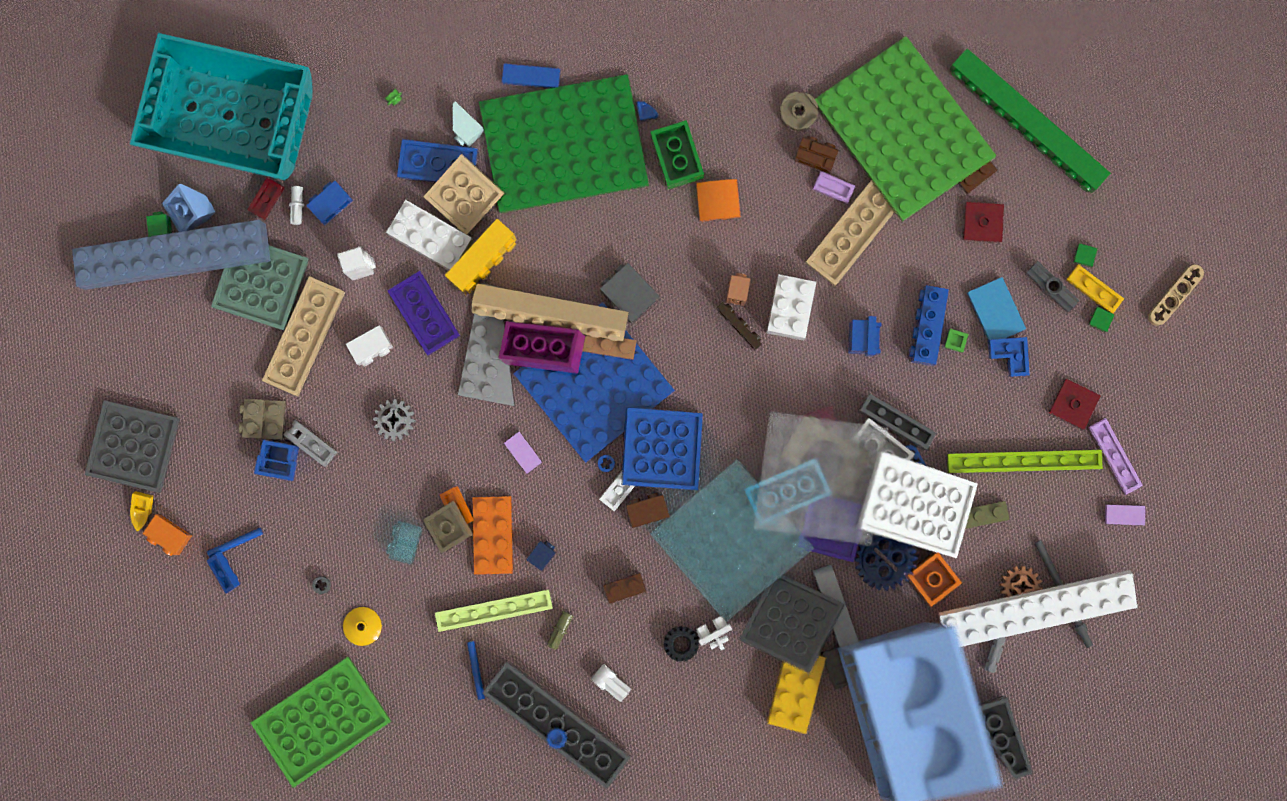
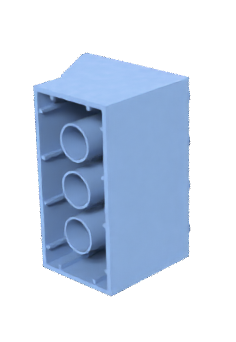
(920, 714)

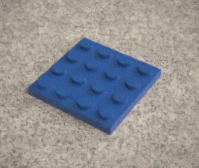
(662, 448)

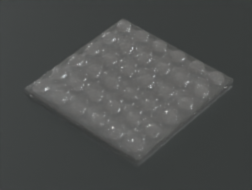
(817, 476)

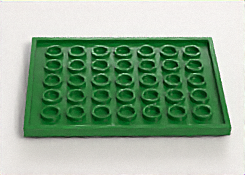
(564, 143)

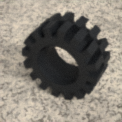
(681, 655)

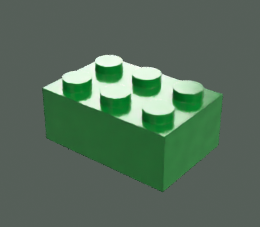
(676, 155)

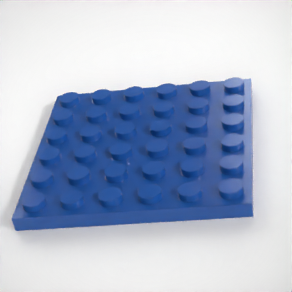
(593, 402)

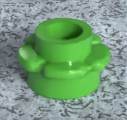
(394, 97)

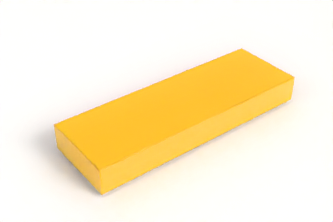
(1094, 289)

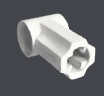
(607, 680)

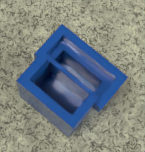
(864, 336)
(277, 460)

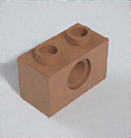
(738, 289)

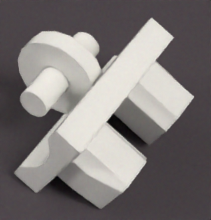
(722, 628)

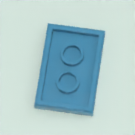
(996, 310)

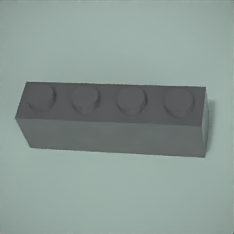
(897, 422)

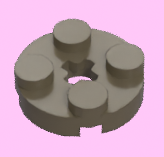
(788, 110)

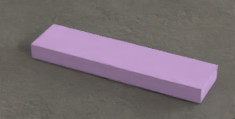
(1115, 456)

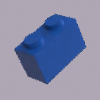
(329, 202)

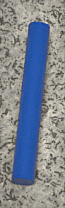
(235, 542)
(475, 670)

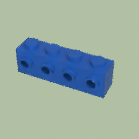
(929, 325)

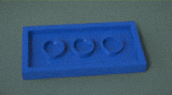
(429, 160)

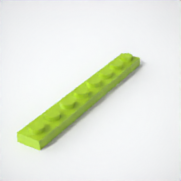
(1024, 461)

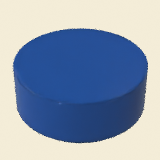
(556, 738)

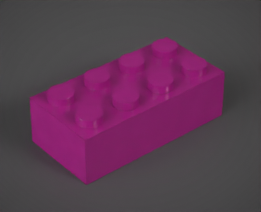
(542, 347)

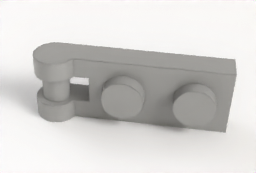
(310, 443)

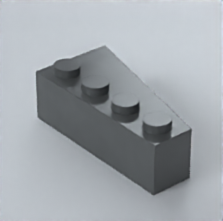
(1004, 735)

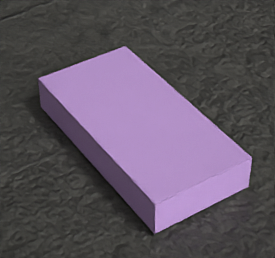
(833, 187)
(523, 452)
(1125, 514)

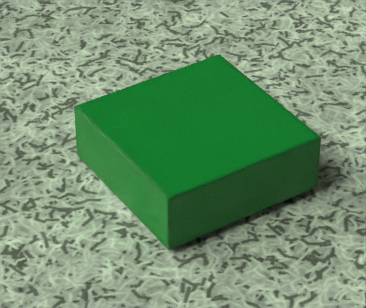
(1085, 255)
(1101, 319)

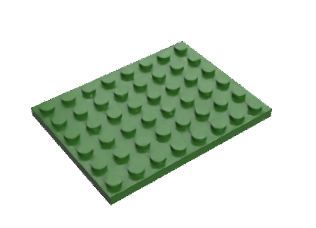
(904, 128)

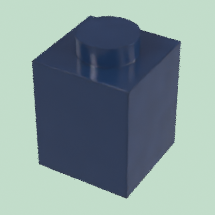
(541, 555)

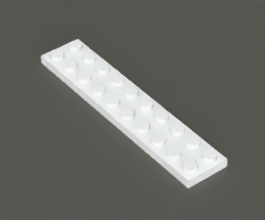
(1042, 608)

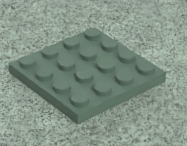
(262, 290)

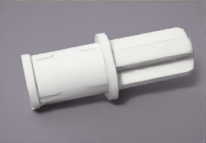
(296, 205)

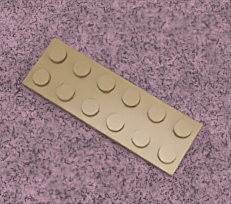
(851, 235)
(303, 336)

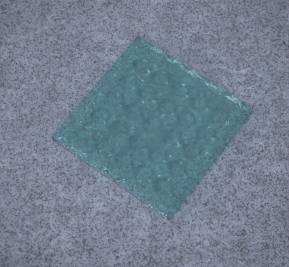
(720, 548)

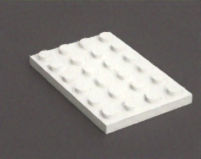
(917, 505)

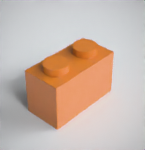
(167, 535)

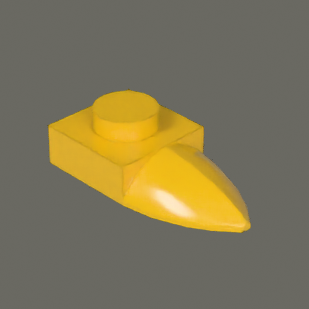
(140, 509)

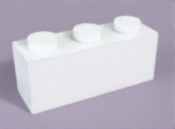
(357, 263)

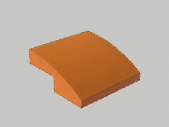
(718, 200)

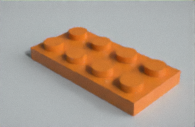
(492, 535)

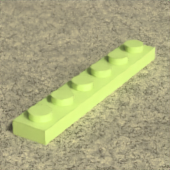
(493, 610)

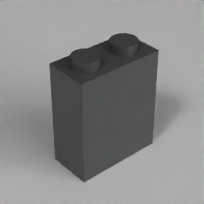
(629, 292)

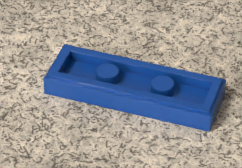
(530, 76)

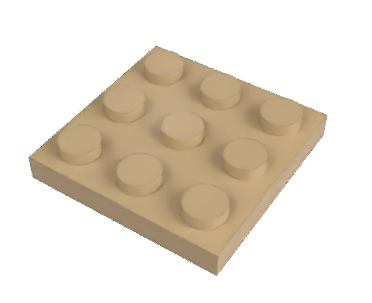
(464, 194)

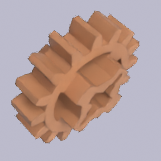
(1020, 579)

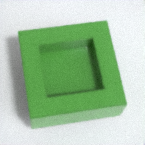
(956, 340)

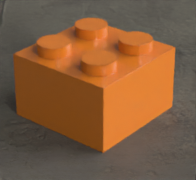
(933, 579)

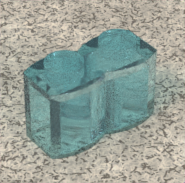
(405, 542)

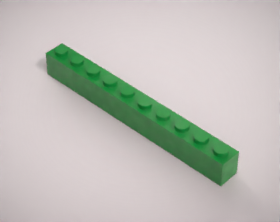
(1029, 121)

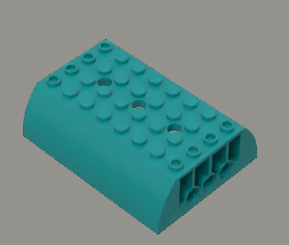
(218, 83)

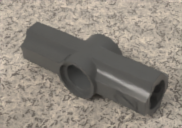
(1061, 296)

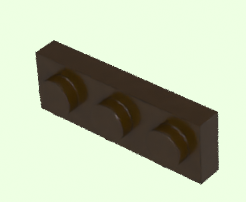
(739, 325)

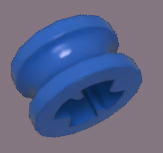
(600, 461)

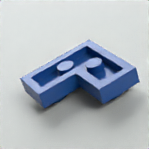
(1015, 350)

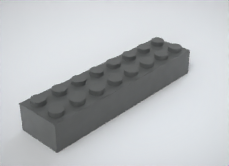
(543, 711)

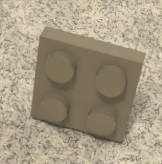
(447, 527)

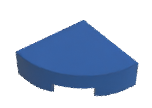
(646, 111)

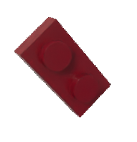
(265, 198)

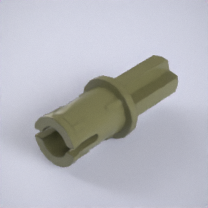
(559, 630)

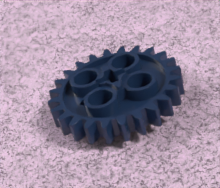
(873, 572)

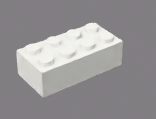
(429, 235)

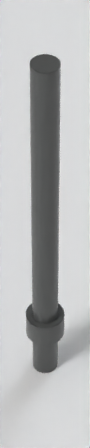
(1081, 628)

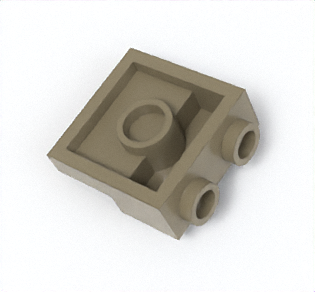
(262, 419)

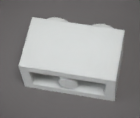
(369, 346)

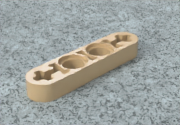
(1176, 295)

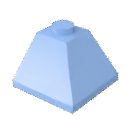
(187, 208)

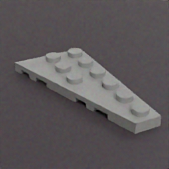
(483, 372)

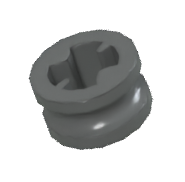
(319, 590)

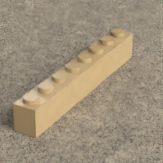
(549, 312)

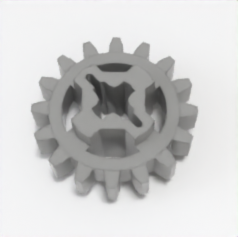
(394, 429)

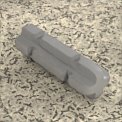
(994, 654)

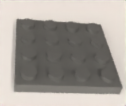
(132, 446)
(792, 623)

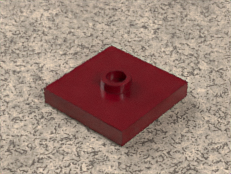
(983, 222)
(1074, 404)

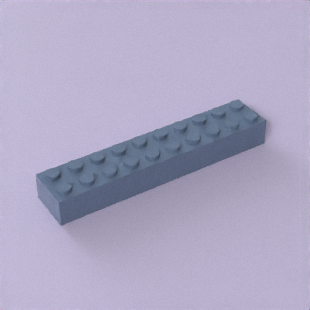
(171, 255)

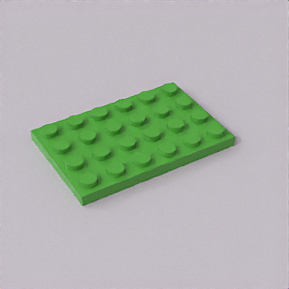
(321, 722)

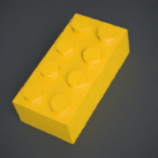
(481, 257)
(795, 696)

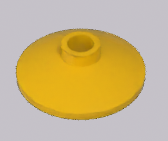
(371, 622)

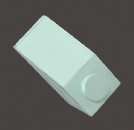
(465, 127)

